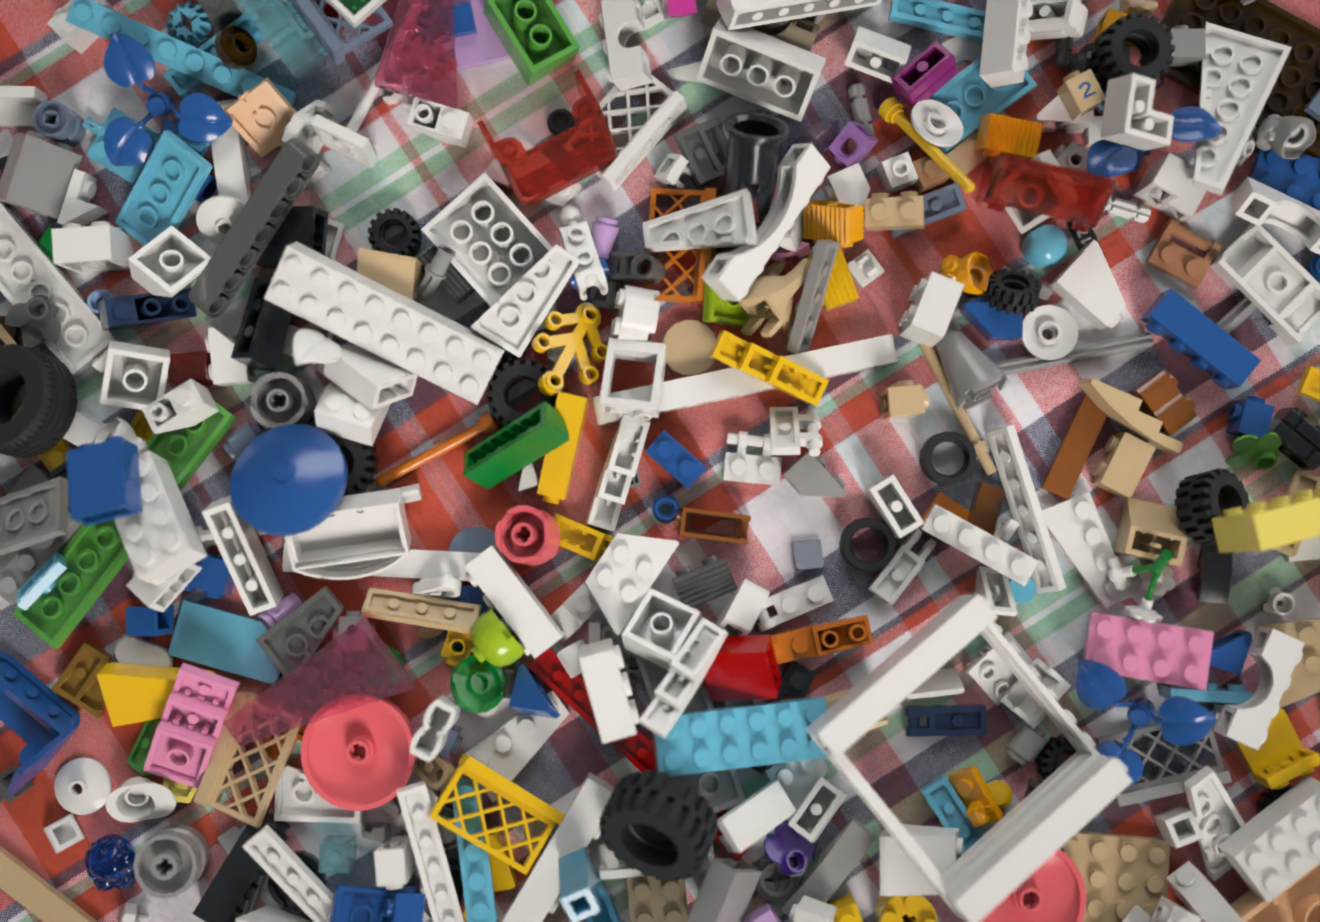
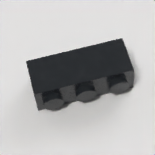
(261, 330)

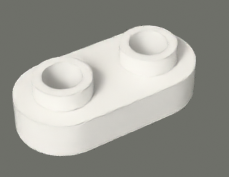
(442, 587)

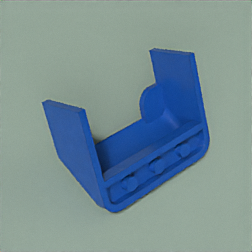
(35, 716)

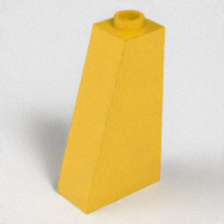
(560, 462)
(136, 691)

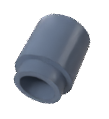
(242, 438)

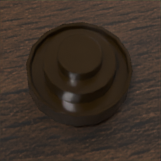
(236, 47)

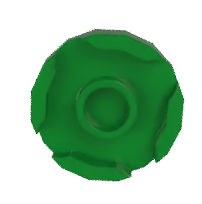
(476, 685)

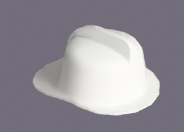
(140, 800)

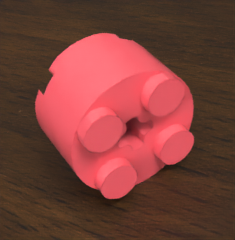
(522, 521)

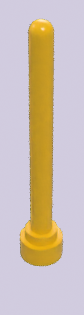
(892, 111)

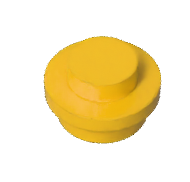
(1001, 792)

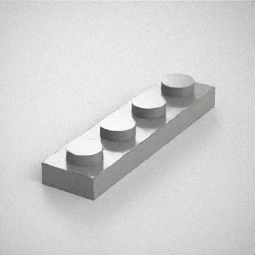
(815, 286)

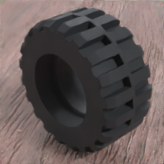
(658, 825)

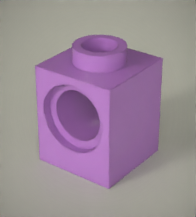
(864, 143)

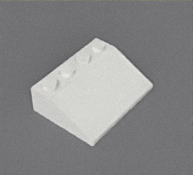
(489, 238)

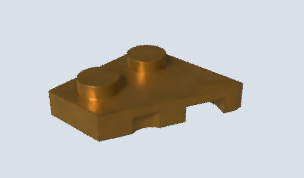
(80, 679)

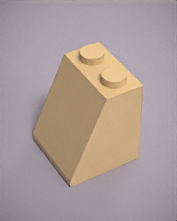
(393, 271)

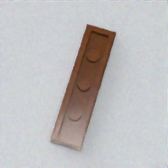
(1074, 449)

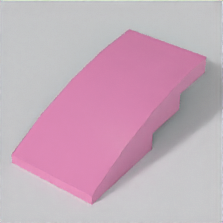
(190, 725)

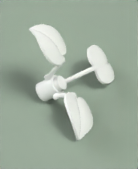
(313, 347)

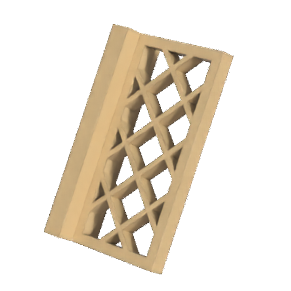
(223, 759)

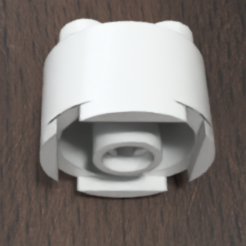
(636, 313)

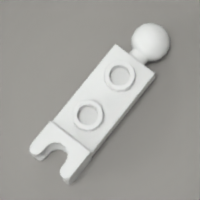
(579, 242)

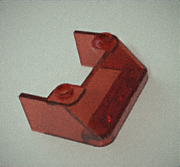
(561, 159)
(1045, 190)

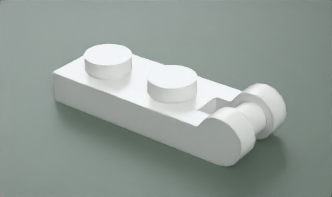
(795, 602)

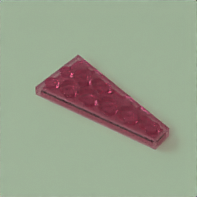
(421, 52)
(337, 678)

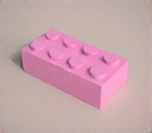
(1149, 650)

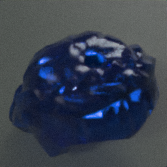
(115, 867)

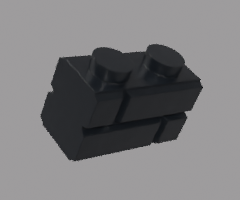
(1298, 437)

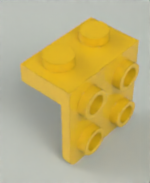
(1280, 756)

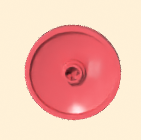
(359, 755)
(1048, 895)

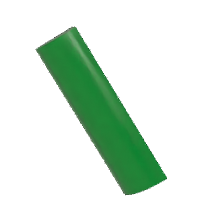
(515, 446)

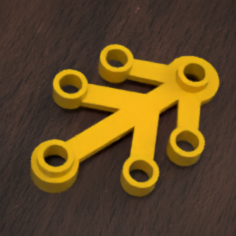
(573, 345)

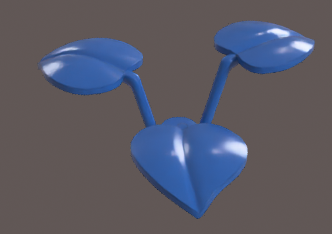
(127, 144)
(1113, 159)
(1181, 717)

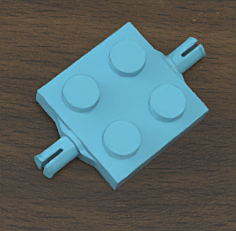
(98, 153)

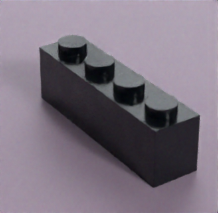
(236, 877)

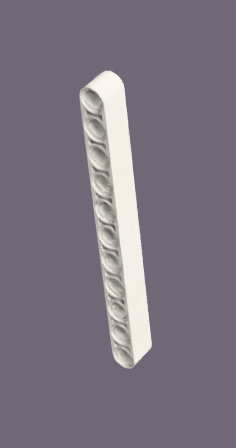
(732, 383)

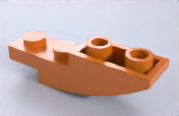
(822, 638)

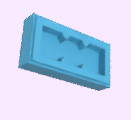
(42, 581)

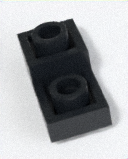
(1214, 574)

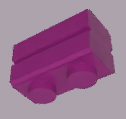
(925, 74)

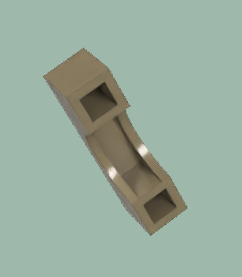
(795, 32)

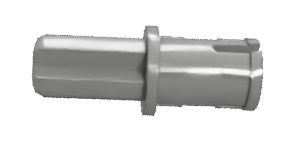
(436, 270)

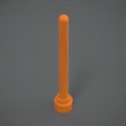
(485, 425)

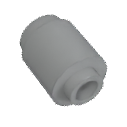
(1027, 744)

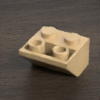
(1148, 530)

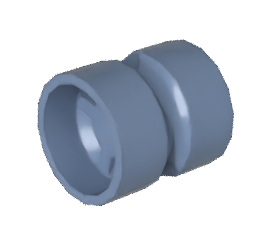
(58, 123)

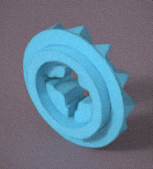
(201, 25)

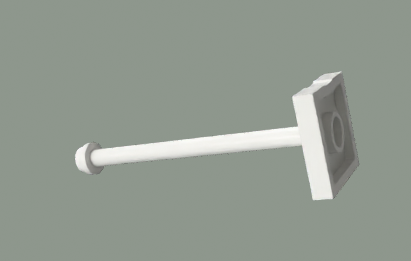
(346, 139)

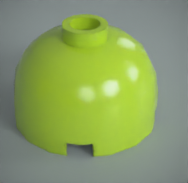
(494, 641)

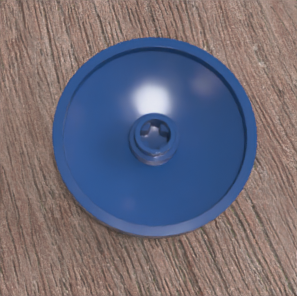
(288, 480)

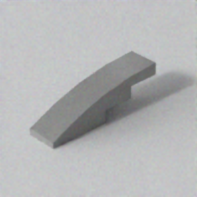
(833, 865)

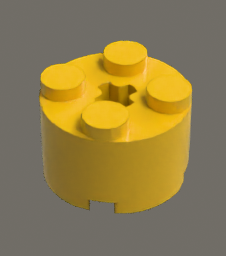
(894, 907)

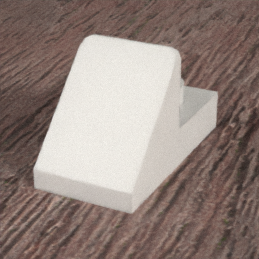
(76, 202)
(575, 611)

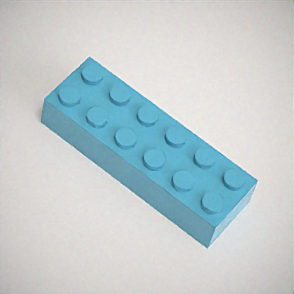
(740, 737)

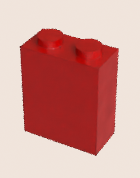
(744, 670)

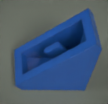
(1231, 651)
(530, 696)

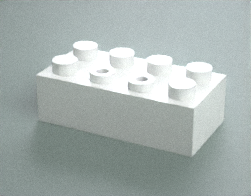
(357, 530)

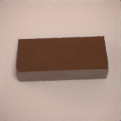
(985, 507)

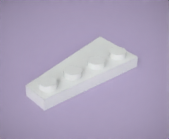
(711, 224)
(524, 306)
(1086, 545)
(517, 742)
(1215, 817)

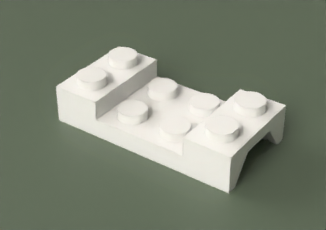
(1271, 282)

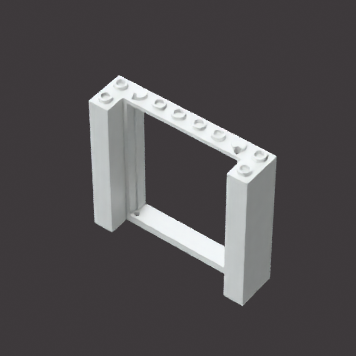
(1033, 827)

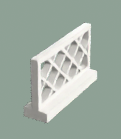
(647, 135)

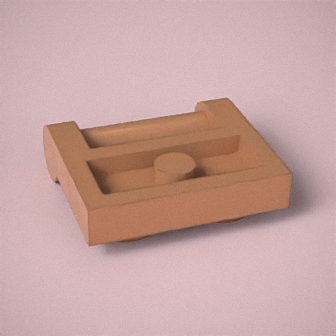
(1179, 262)

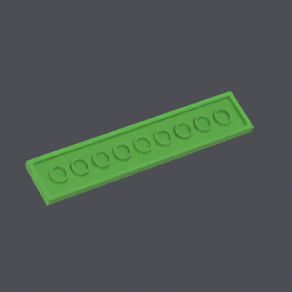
(98, 550)

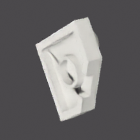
(301, 127)

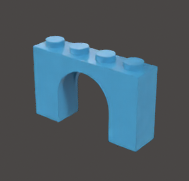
(583, 891)

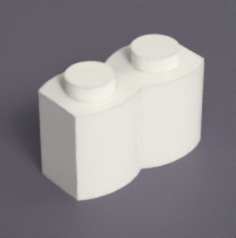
(433, 734)

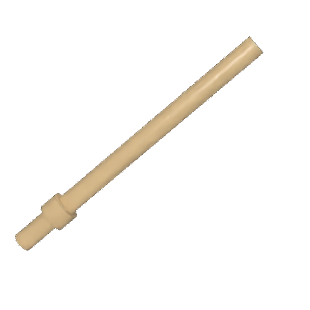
(980, 445)

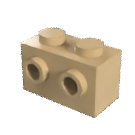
(894, 212)
(903, 400)

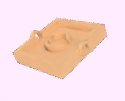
(261, 116)

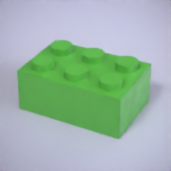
(532, 35)

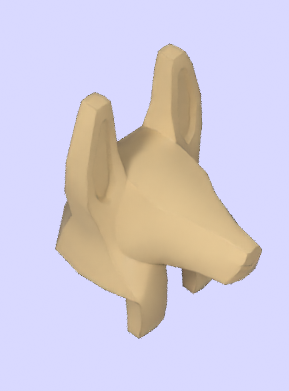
(773, 298)

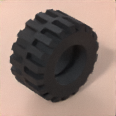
(1145, 35)
(503, 382)
(364, 465)
(1206, 497)

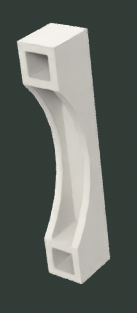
(797, 180)

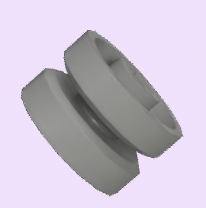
(171, 861)

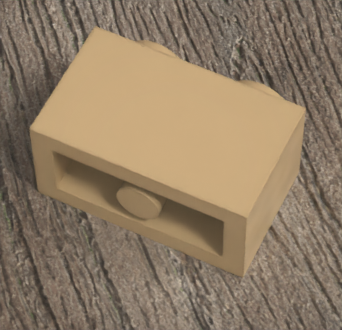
(1122, 464)

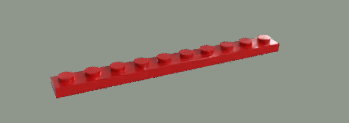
(573, 691)

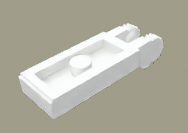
(901, 569)

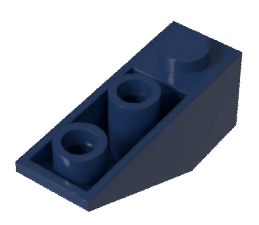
(144, 310)

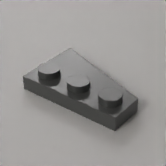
(301, 631)

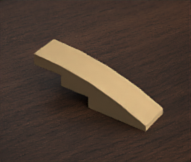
(1125, 412)

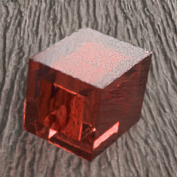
(190, 366)

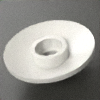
(936, 123)
(218, 211)
(1056, 322)
(95, 785)

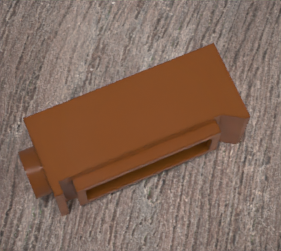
(683, 523)

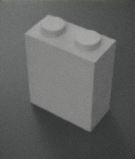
(38, 174)
(725, 891)

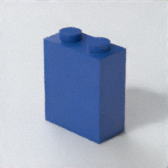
(104, 481)

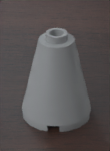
(968, 370)

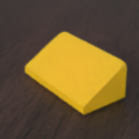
(502, 873)

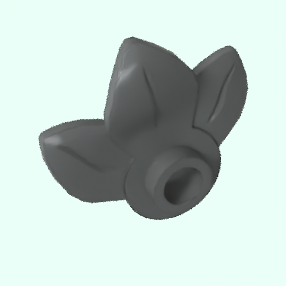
(34, 325)

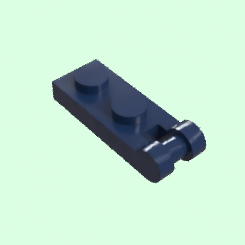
(946, 720)

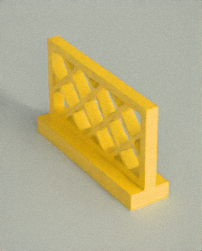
(502, 788)

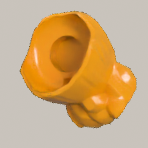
(970, 270)

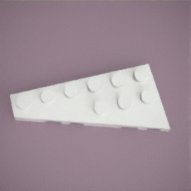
(1233, 89)

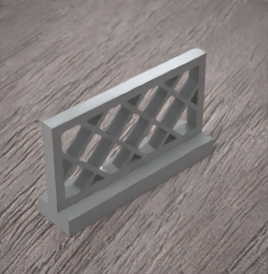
(1171, 784)

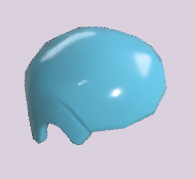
(1044, 246)

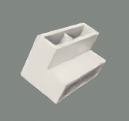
(755, 817)

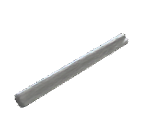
(1079, 353)

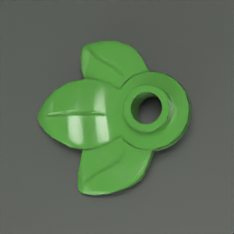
(1255, 451)

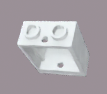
(633, 351)

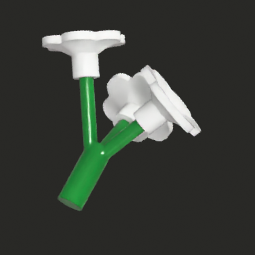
(1155, 580)

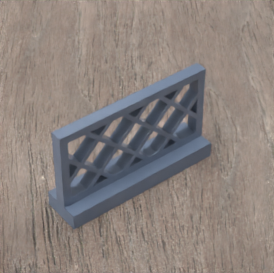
(330, 38)

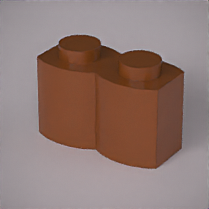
(1165, 402)

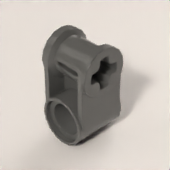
(631, 268)

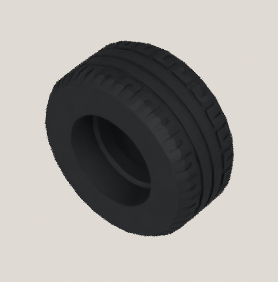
(48, 402)

